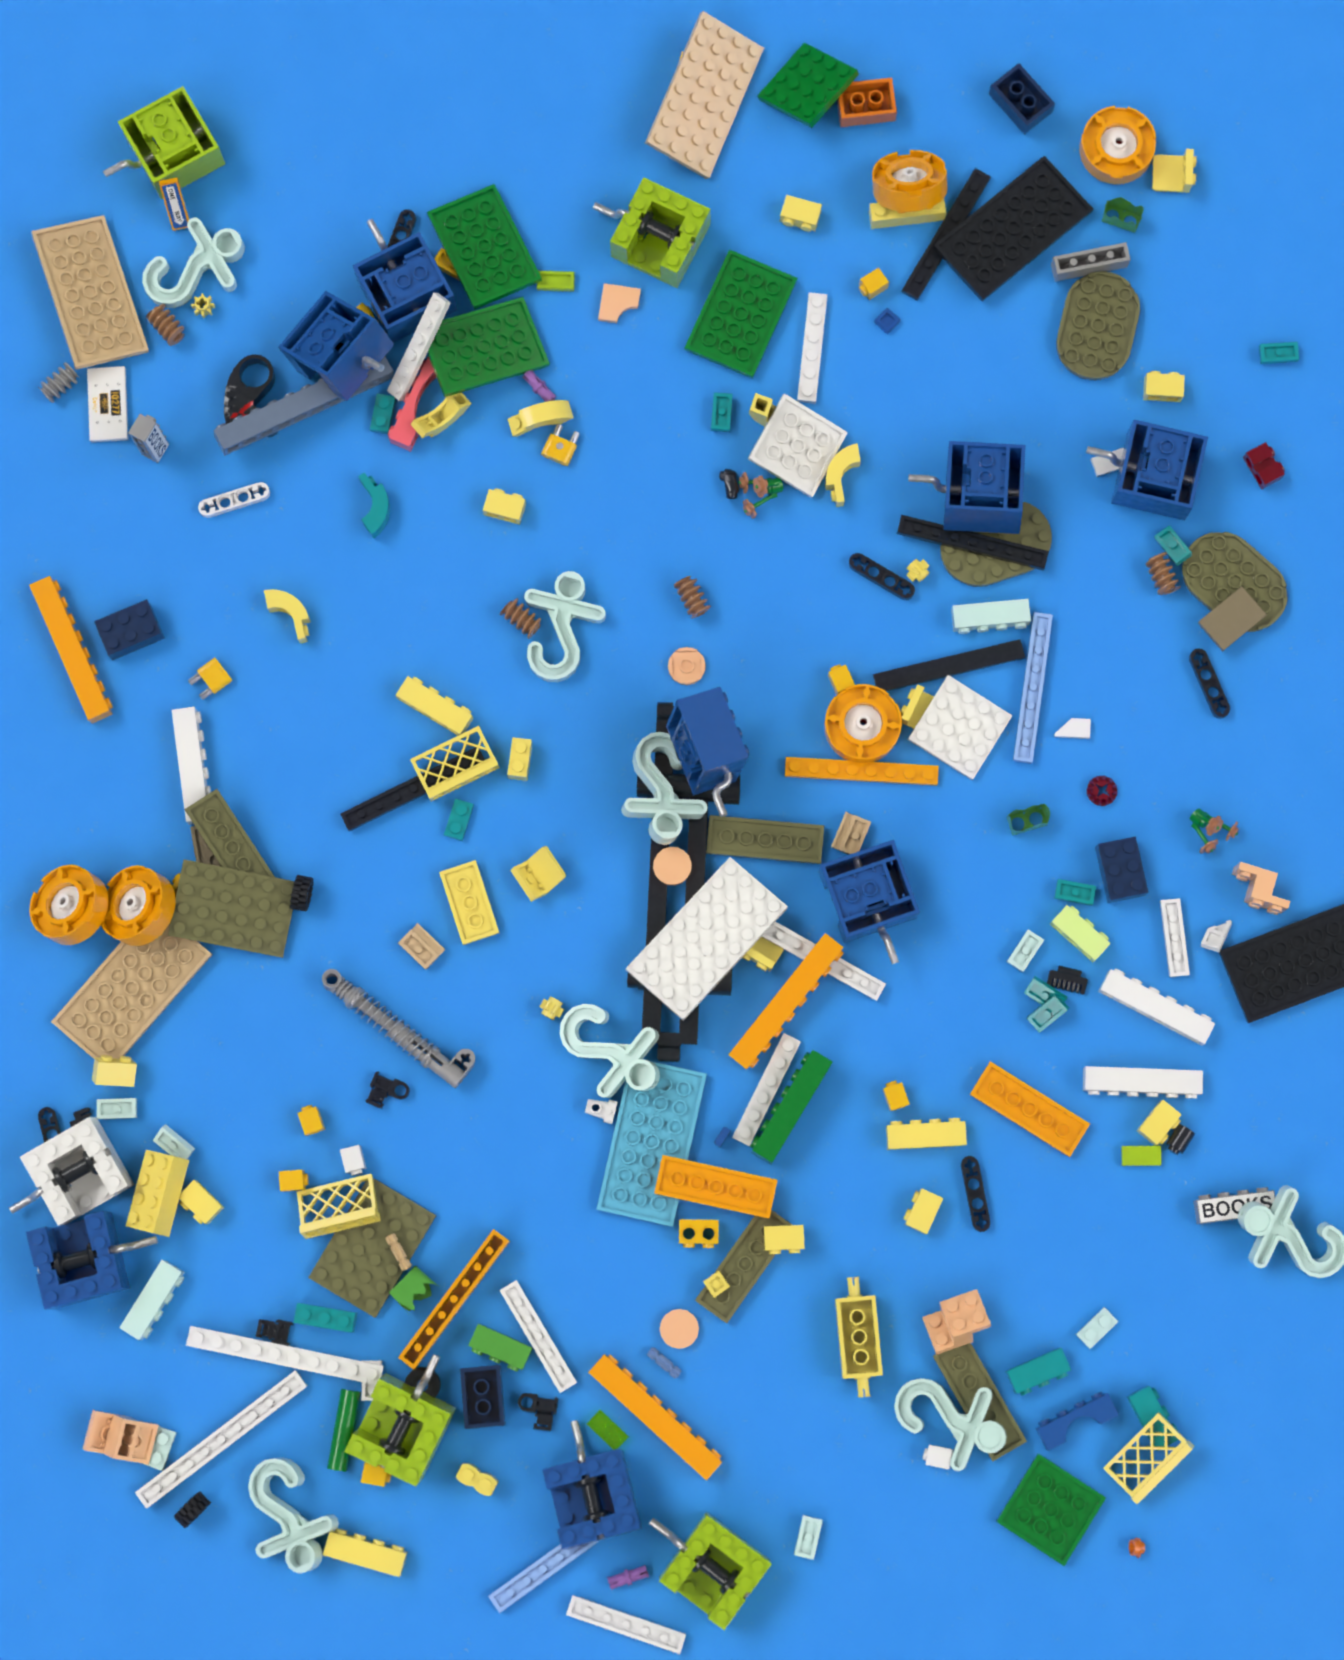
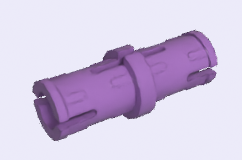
(539, 387)
(628, 1577)

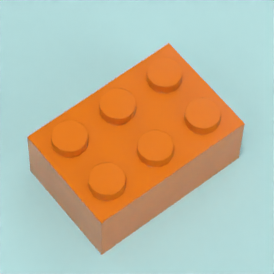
(867, 103)

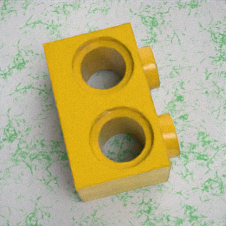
(698, 1227)

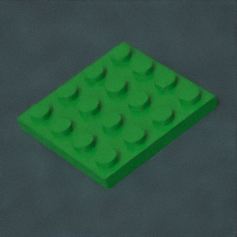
(808, 85)
(1051, 1509)

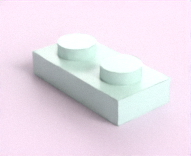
(1025, 950)
(117, 1108)
(173, 1143)
(1096, 1328)
(161, 1448)
(808, 1537)

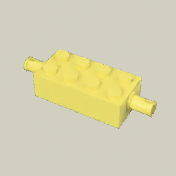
(858, 1337)

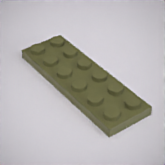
(226, 835)
(765, 839)
(741, 1268)
(965, 1376)

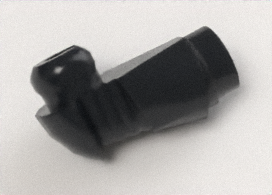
(731, 485)

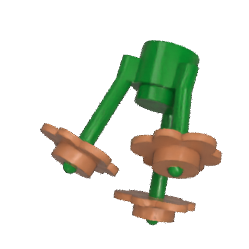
(761, 487)
(1202, 819)

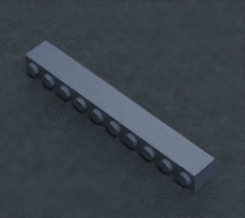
(288, 411)

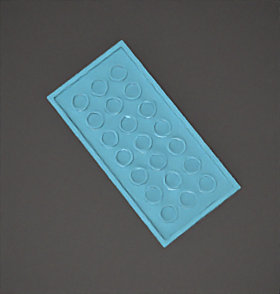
(645, 1129)

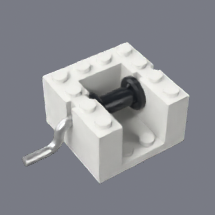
(78, 1158)

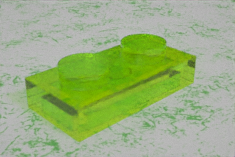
(607, 1430)

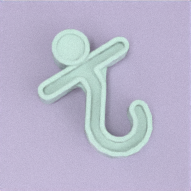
(208, 254)
(561, 609)
(665, 806)
(626, 1058)
(1276, 1225)
(966, 1428)
(298, 1533)

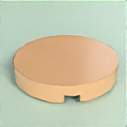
(686, 666)
(672, 866)
(679, 1328)

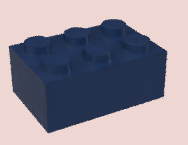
(1021, 98)
(129, 629)
(1121, 869)
(482, 1396)

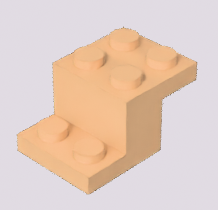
(1260, 888)
(956, 1321)
(120, 1437)

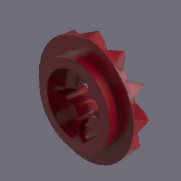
(1103, 799)

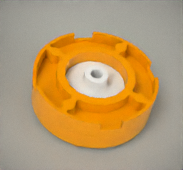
(1117, 145)
(909, 181)
(857, 741)
(69, 905)
(138, 905)

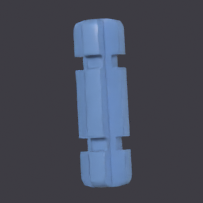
(664, 1363)

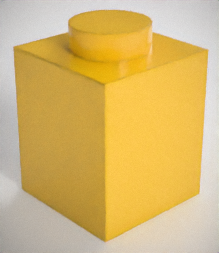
(873, 284)
(840, 678)
(895, 1095)
(311, 1120)
(293, 1180)
(375, 1475)

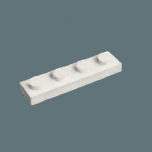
(1174, 937)

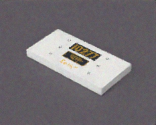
(107, 404)

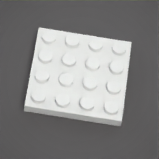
(797, 445)
(960, 727)

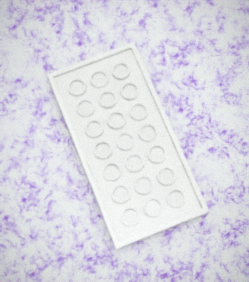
(706, 938)

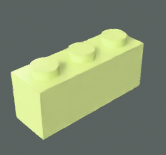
(1080, 933)

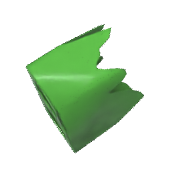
(1121, 205)
(1045, 812)
(412, 1287)

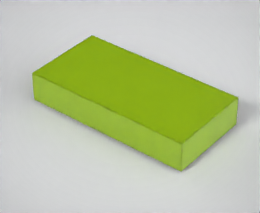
(556, 281)
(1141, 1156)

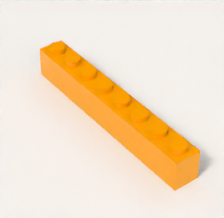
(71, 649)
(785, 1001)
(454, 1299)
(654, 1416)

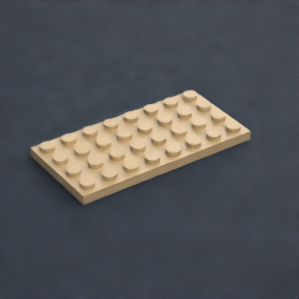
(704, 95)
(89, 292)
(129, 993)

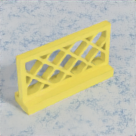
(462, 778)
(338, 1222)
(1161, 1470)

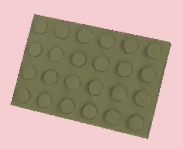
(232, 908)
(360, 1261)

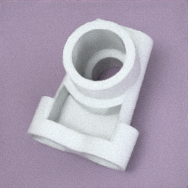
(606, 1110)

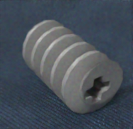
(59, 382)

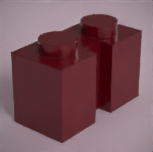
(1263, 465)

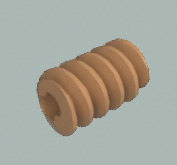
(165, 325)
(1161, 574)
(691, 596)
(521, 617)

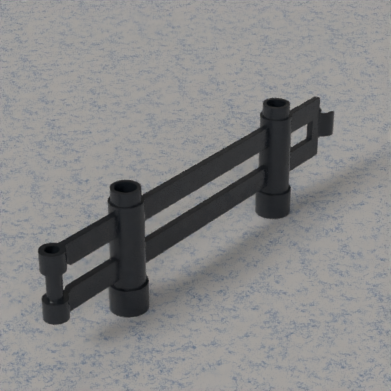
(670, 1043)

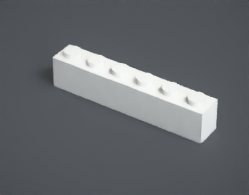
(190, 756)
(1156, 1007)
(1142, 1081)

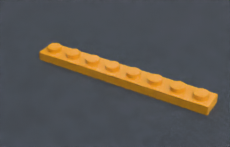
(864, 772)

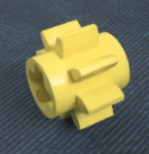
(199, 303)
(918, 570)
(551, 1008)

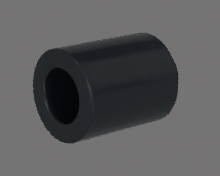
(1180, 1139)

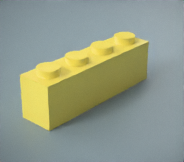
(883, 217)
(434, 706)
(926, 1134)
(365, 1553)

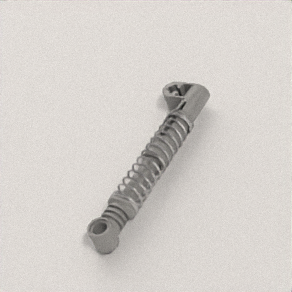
(399, 1032)

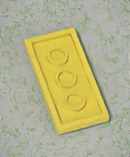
(469, 902)

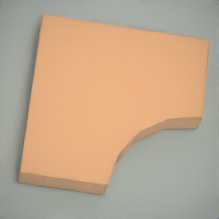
(617, 300)

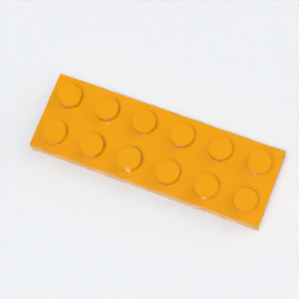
(1029, 1109)
(715, 1186)

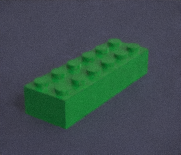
(791, 1107)

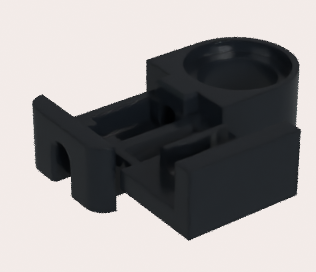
(382, 1087)
(277, 1331)
(544, 1409)

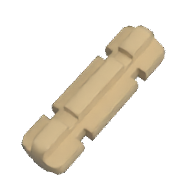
(398, 1252)

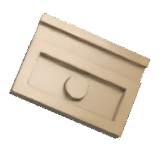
(850, 834)
(421, 946)

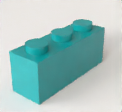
(325, 1317)
(1038, 1371)
(1146, 1407)

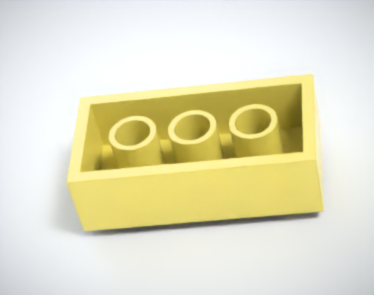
(157, 1193)

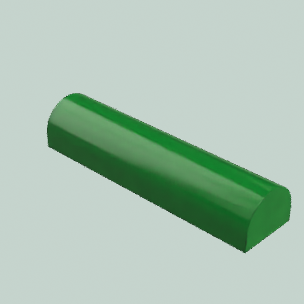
(343, 1429)

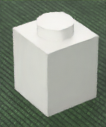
(353, 1160)
(938, 1456)

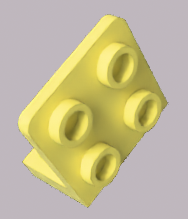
(1174, 172)
(917, 705)
(539, 874)
(764, 954)

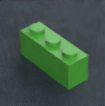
(500, 1347)

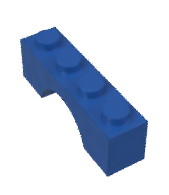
(1054, 1432)

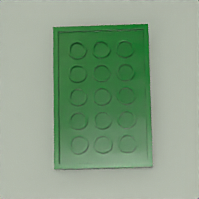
(484, 246)
(740, 314)
(486, 347)

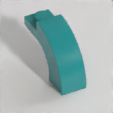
(379, 514)

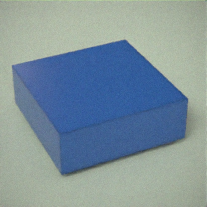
(887, 321)
(722, 1136)

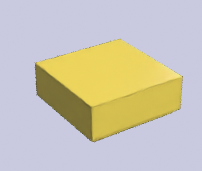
(716, 1284)

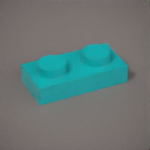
(1278, 352)
(721, 412)
(382, 413)
(1173, 545)
(458, 819)
(1075, 892)
(1041, 991)
(1047, 1013)

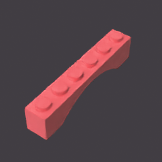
(403, 433)

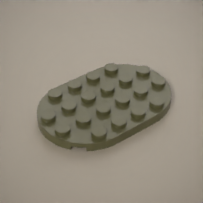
(1098, 325)
(1227, 562)
(983, 570)

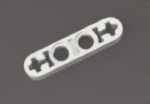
(233, 497)

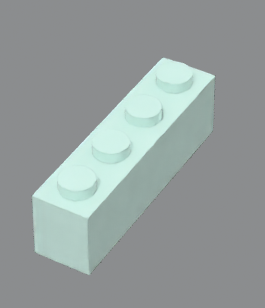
(991, 615)
(152, 1300)

